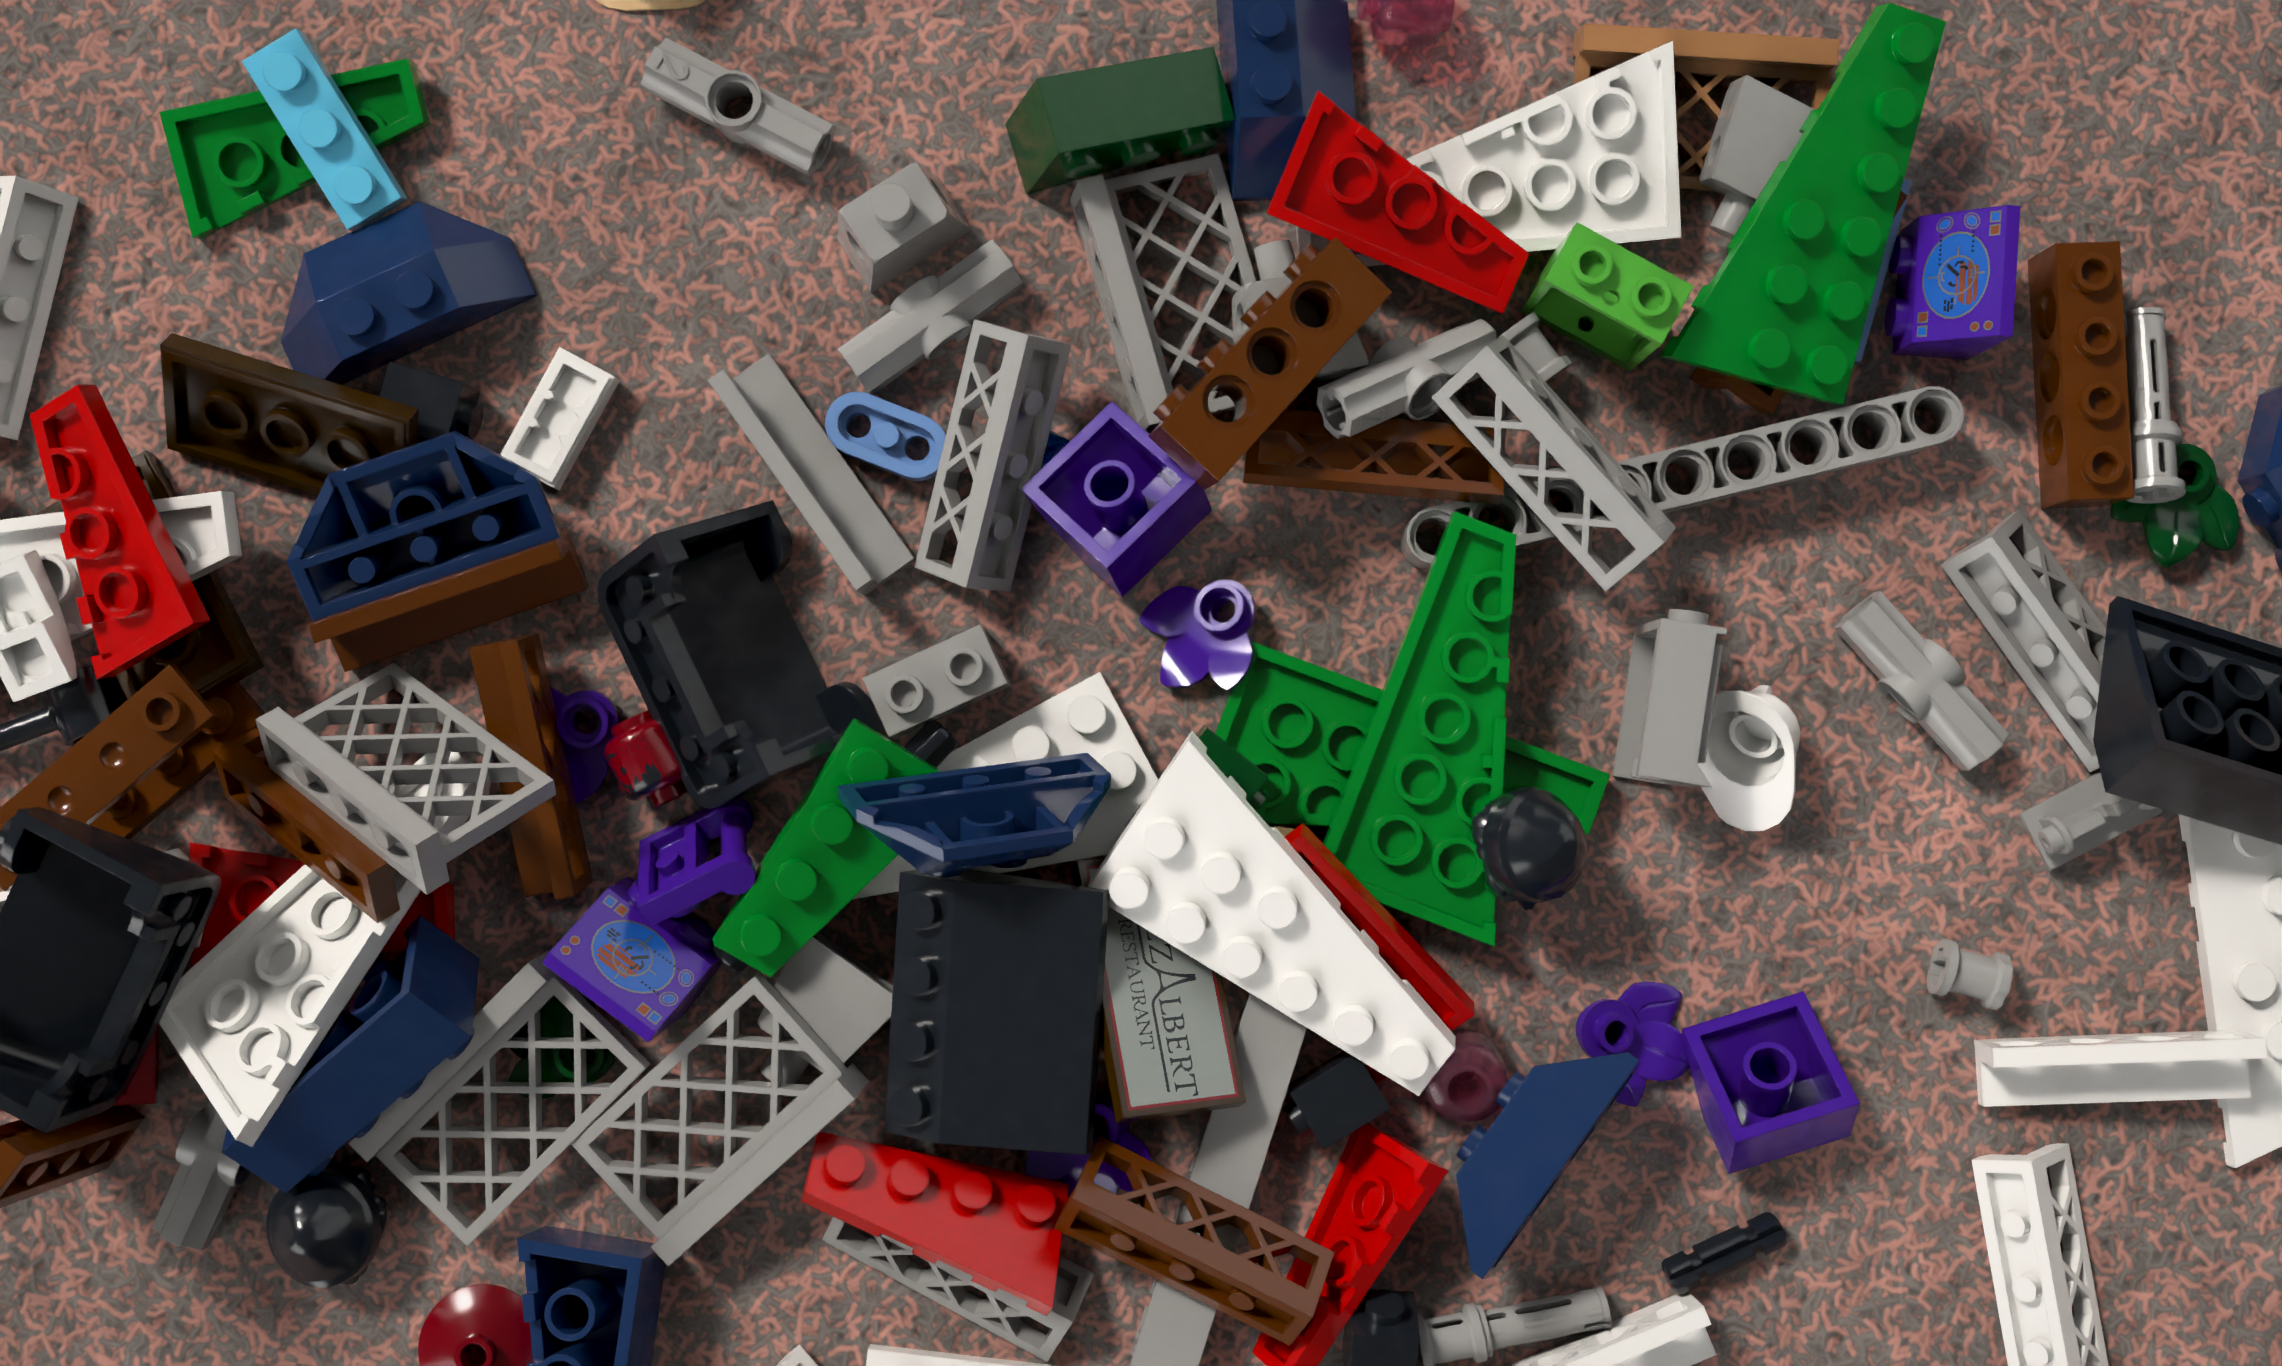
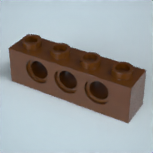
(1345, 298)
(2080, 375)

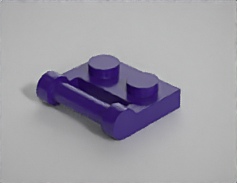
(677, 867)

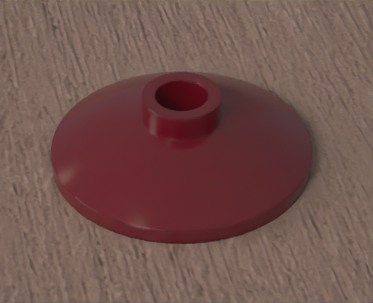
(479, 1316)

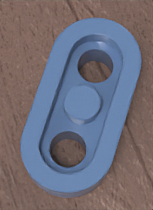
(888, 437)

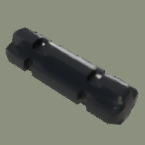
(1724, 1253)

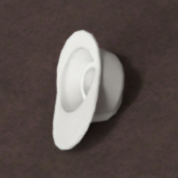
(1751, 758)

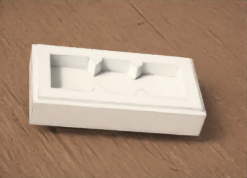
(560, 417)

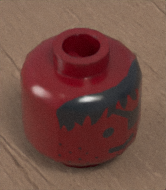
(644, 761)

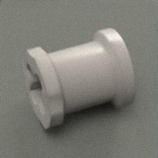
(1535, 348)
(1969, 974)

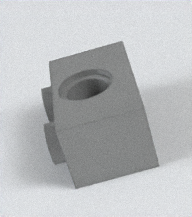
(936, 682)

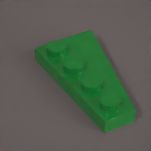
(238, 156)
(817, 857)

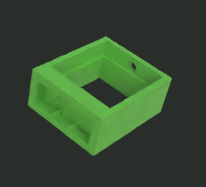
(1615, 289)

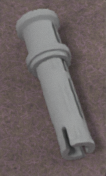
(2151, 427)
(1481, 1331)

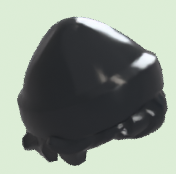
(1529, 846)
(327, 1226)

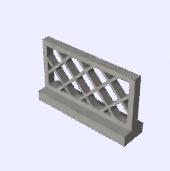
(1123, 290)
(363, 796)
(495, 1029)
(756, 1158)

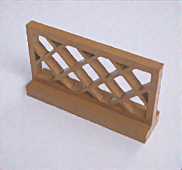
(1710, 55)

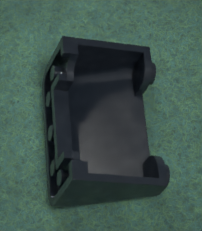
(725, 655)
(87, 961)

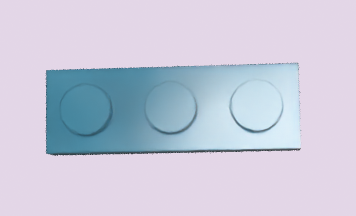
(324, 130)

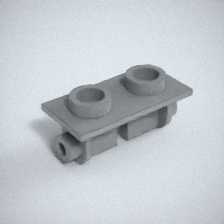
(2081, 820)

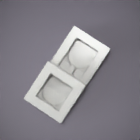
(33, 631)

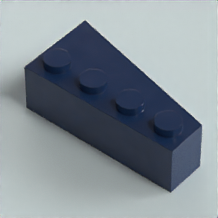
(375, 1052)
(590, 1298)

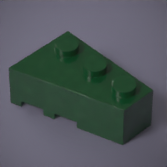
(1118, 117)

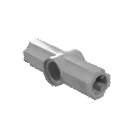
(706, 90)
(931, 316)
(1400, 379)
(1922, 680)
(201, 1185)

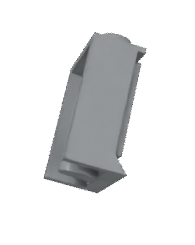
(1669, 700)

